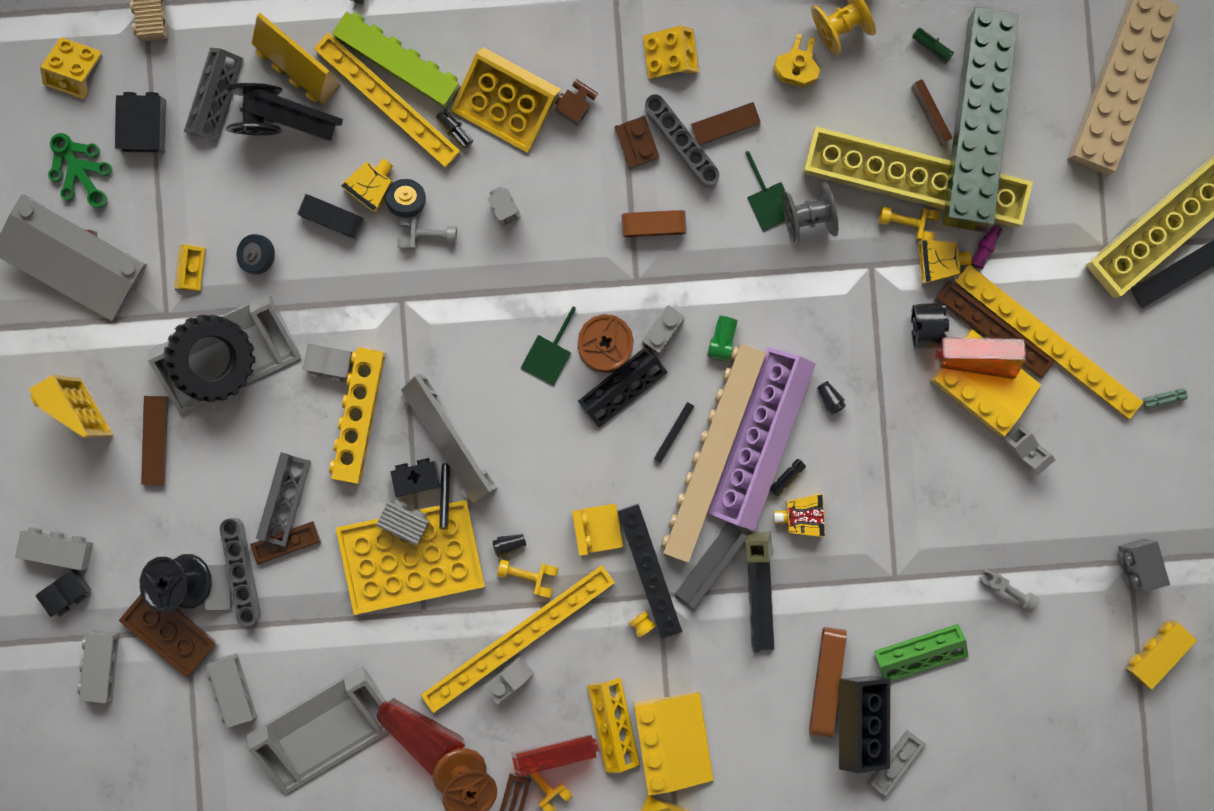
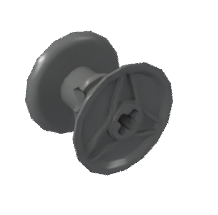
(810, 213)

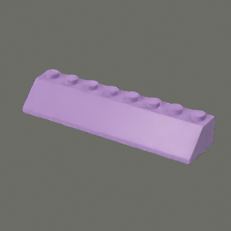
(761, 438)

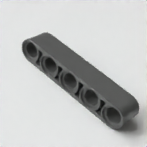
(676, 131)
(237, 583)

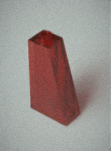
(982, 356)
(418, 733)
(554, 755)

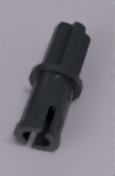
(454, 128)

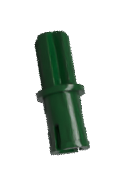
(932, 45)

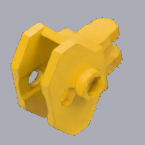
(798, 62)

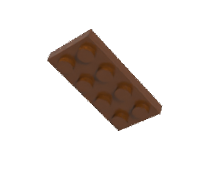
(169, 635)

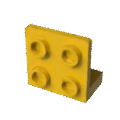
(671, 52)
(68, 67)
(597, 529)

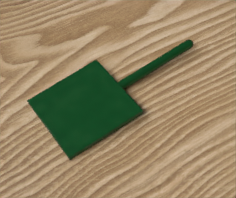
(768, 202)
(546, 357)

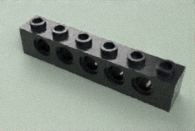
(649, 571)

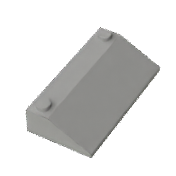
(68, 257)
(211, 356)
(420, 396)
(319, 731)

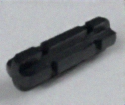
(787, 477)

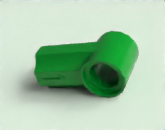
(721, 344)

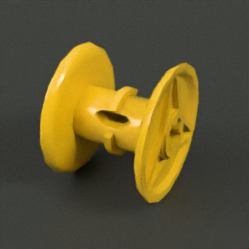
(842, 21)

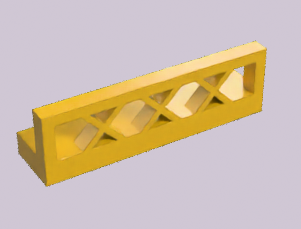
(609, 727)

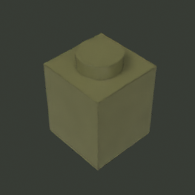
(759, 546)

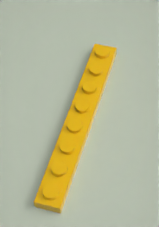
(387, 100)

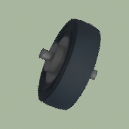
(255, 254)

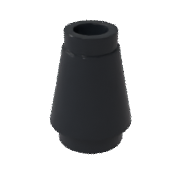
(831, 398)
(508, 544)

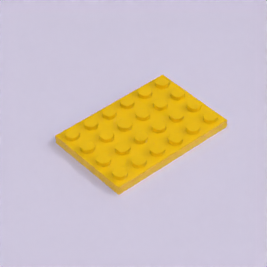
(393, 572)

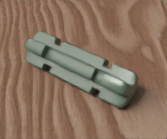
(1165, 398)

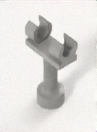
(449, 234)
(997, 582)

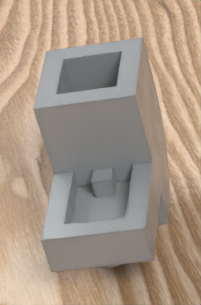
(1028, 450)
(508, 680)

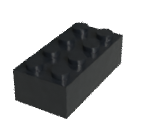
(864, 724)

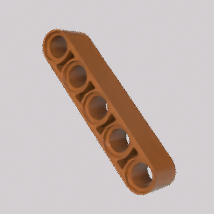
(827, 682)

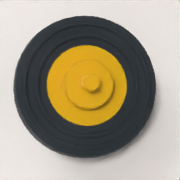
(405, 198)

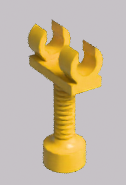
(887, 216)
(505, 569)
(544, 803)

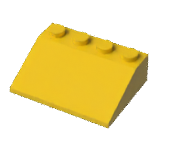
(293, 61)
(505, 99)
(990, 399)
(70, 404)
(673, 742)

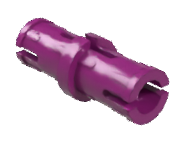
(986, 246)

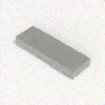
(900, 759)

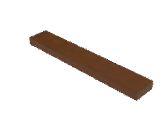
(991, 326)

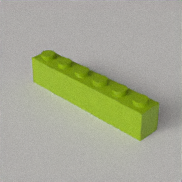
(396, 60)

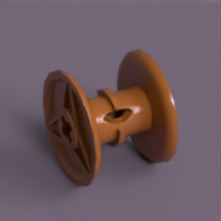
(611, 329)
(464, 781)

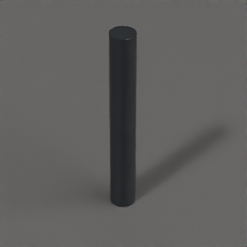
(674, 432)
(444, 496)

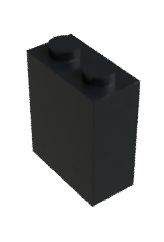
(140, 122)

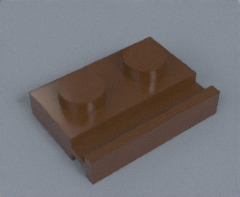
(637, 142)

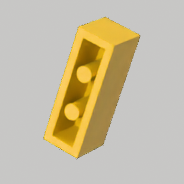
(1160, 653)

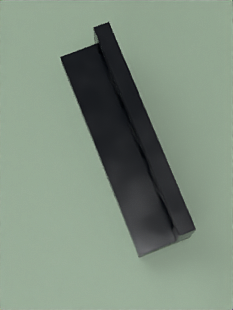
(292, 114)
(620, 384)
(760, 606)

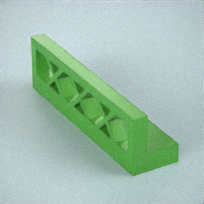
(922, 650)

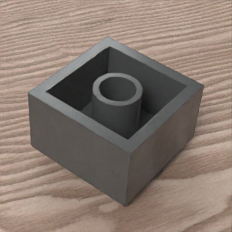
(1143, 565)

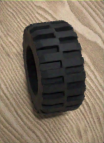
(236, 372)

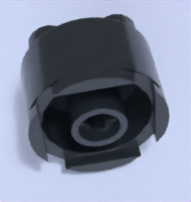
(928, 324)

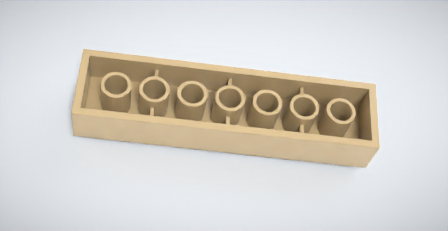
(1122, 84)

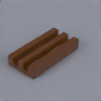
(519, 780)

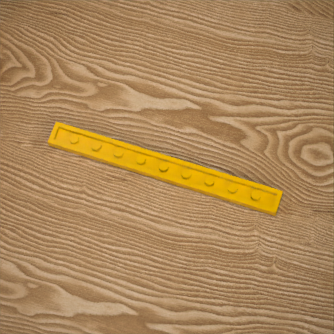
(1048, 341)
(517, 638)

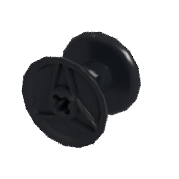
(252, 124)
(175, 582)

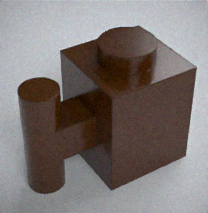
(573, 105)

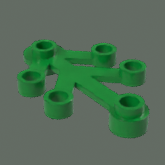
(76, 168)

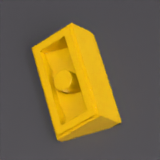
(189, 267)

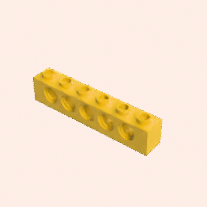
(367, 405)

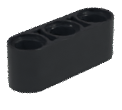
(330, 216)

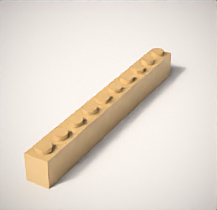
(714, 452)

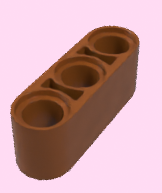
(653, 223)

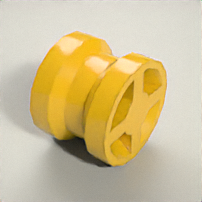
(642, 623)

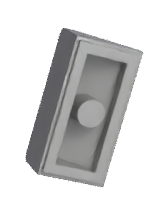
(220, 592)

